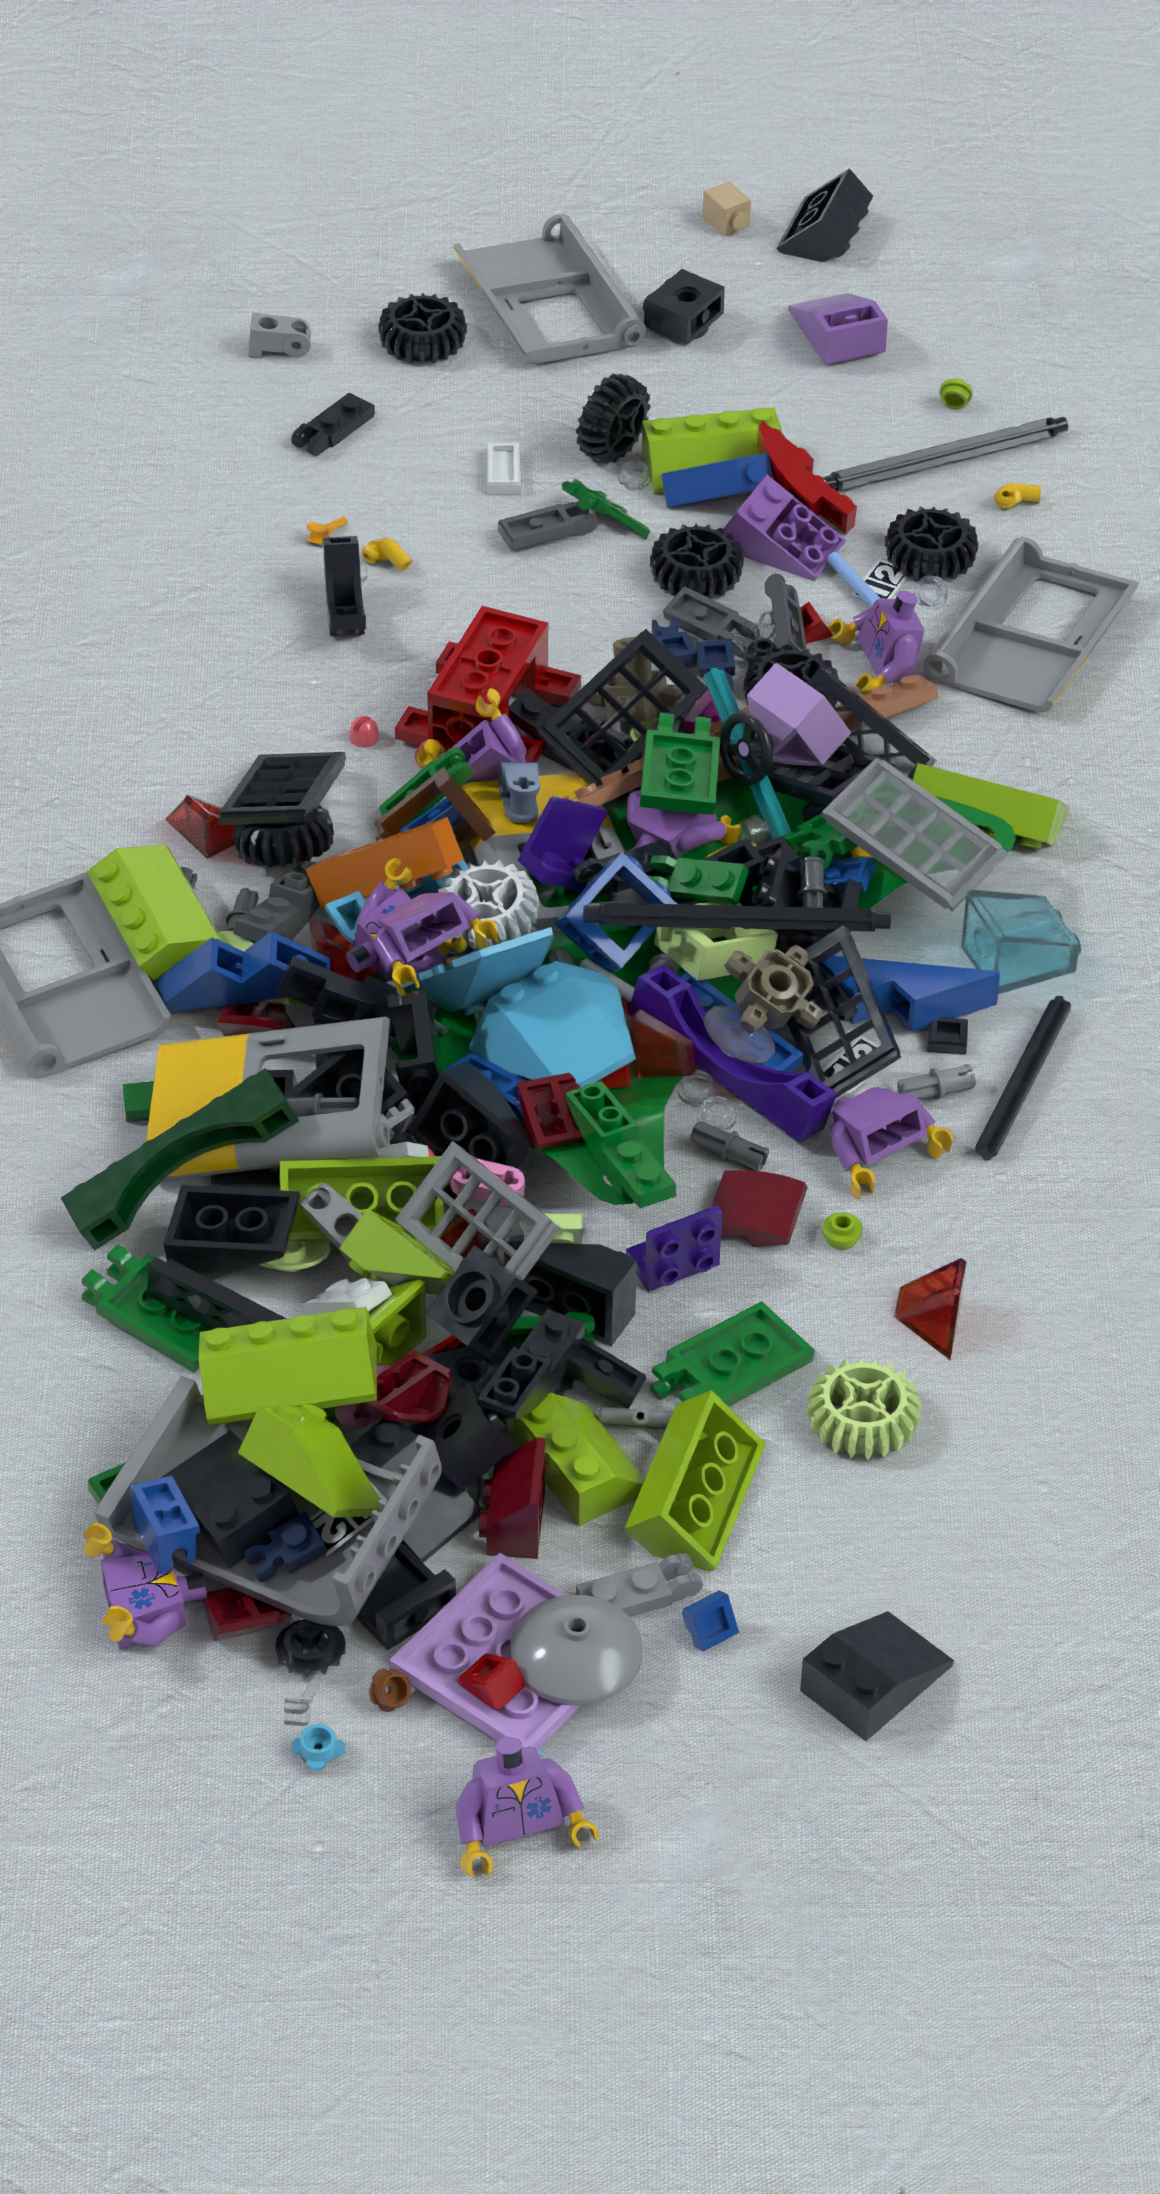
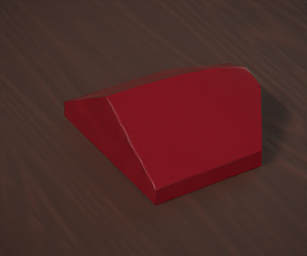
(253, 1018)
(547, 1111)
(412, 1390)
(237, 1614)

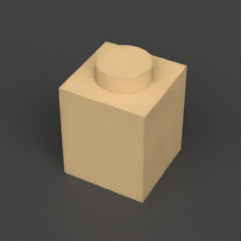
(726, 208)

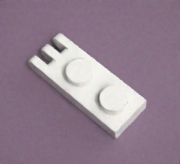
(348, 1295)

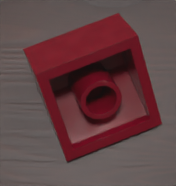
(515, 1502)

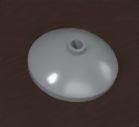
(577, 1665)

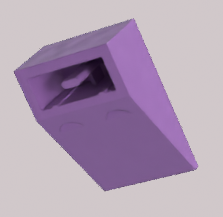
(842, 326)
(783, 532)

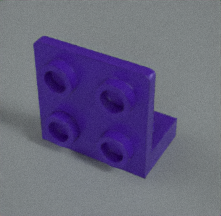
(561, 841)
(679, 1249)

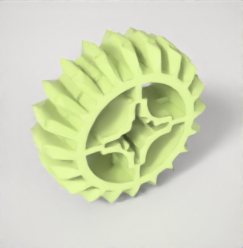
(862, 1421)

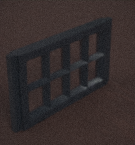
(668, 666)
(282, 788)
(813, 790)
(874, 1061)

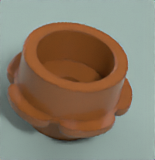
(398, 1689)

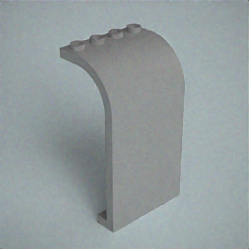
(321, 1591)

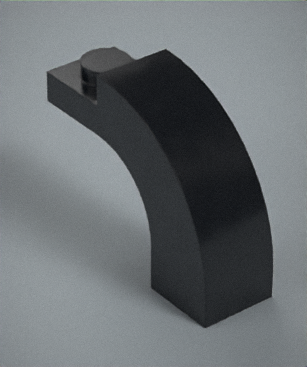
(343, 586)

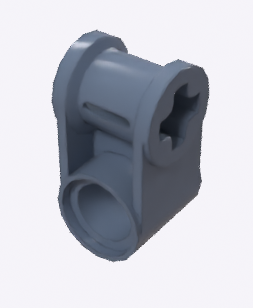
(519, 786)

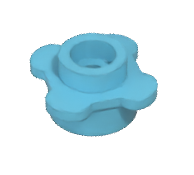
(318, 1736)

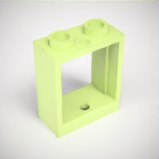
(703, 957)

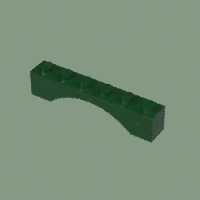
(111, 1199)

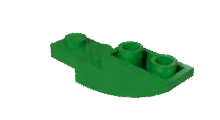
(617, 1147)

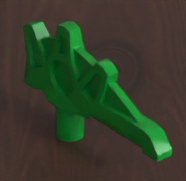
(599, 503)

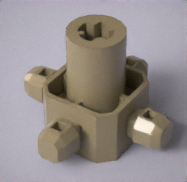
(623, 690)
(774, 989)

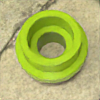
(955, 393)
(842, 1230)

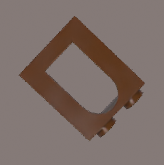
(472, 825)

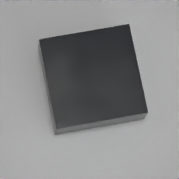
(948, 1036)

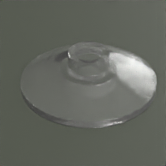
(725, 1030)

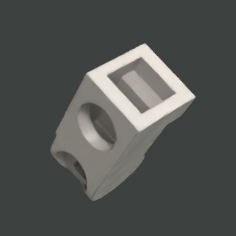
(279, 334)
(330, 1214)

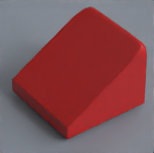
(814, 626)
(493, 1680)

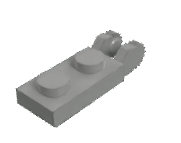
(646, 1586)

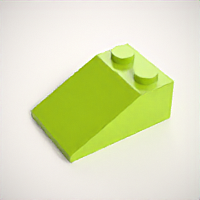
(393, 1254)
(310, 1459)

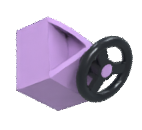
(785, 726)

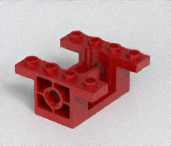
(494, 653)

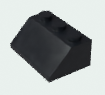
(827, 219)

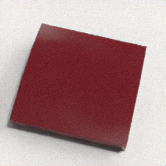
(759, 1206)

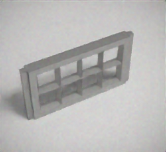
(433, 1187)

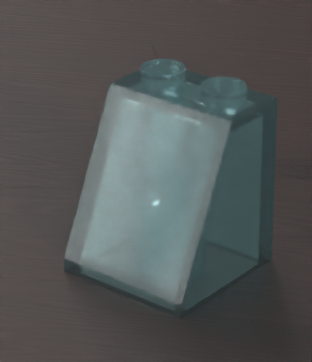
(1018, 938)

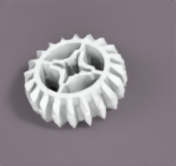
(498, 896)

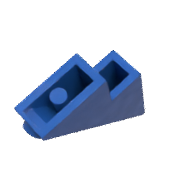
(228, 976)
(921, 991)

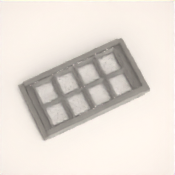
(914, 834)

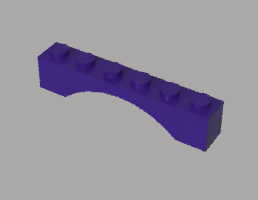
(788, 1099)

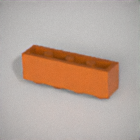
(424, 850)

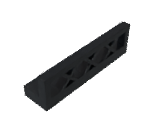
(872, 718)
(202, 1297)

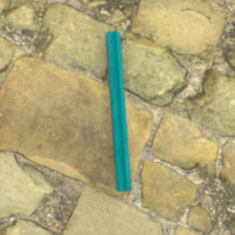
(763, 791)

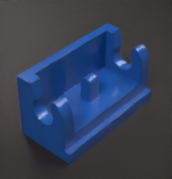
(163, 1521)

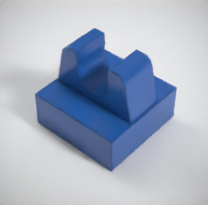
(710, 1620)

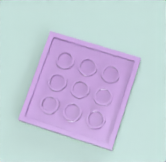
(475, 1624)

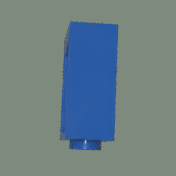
(589, 936)

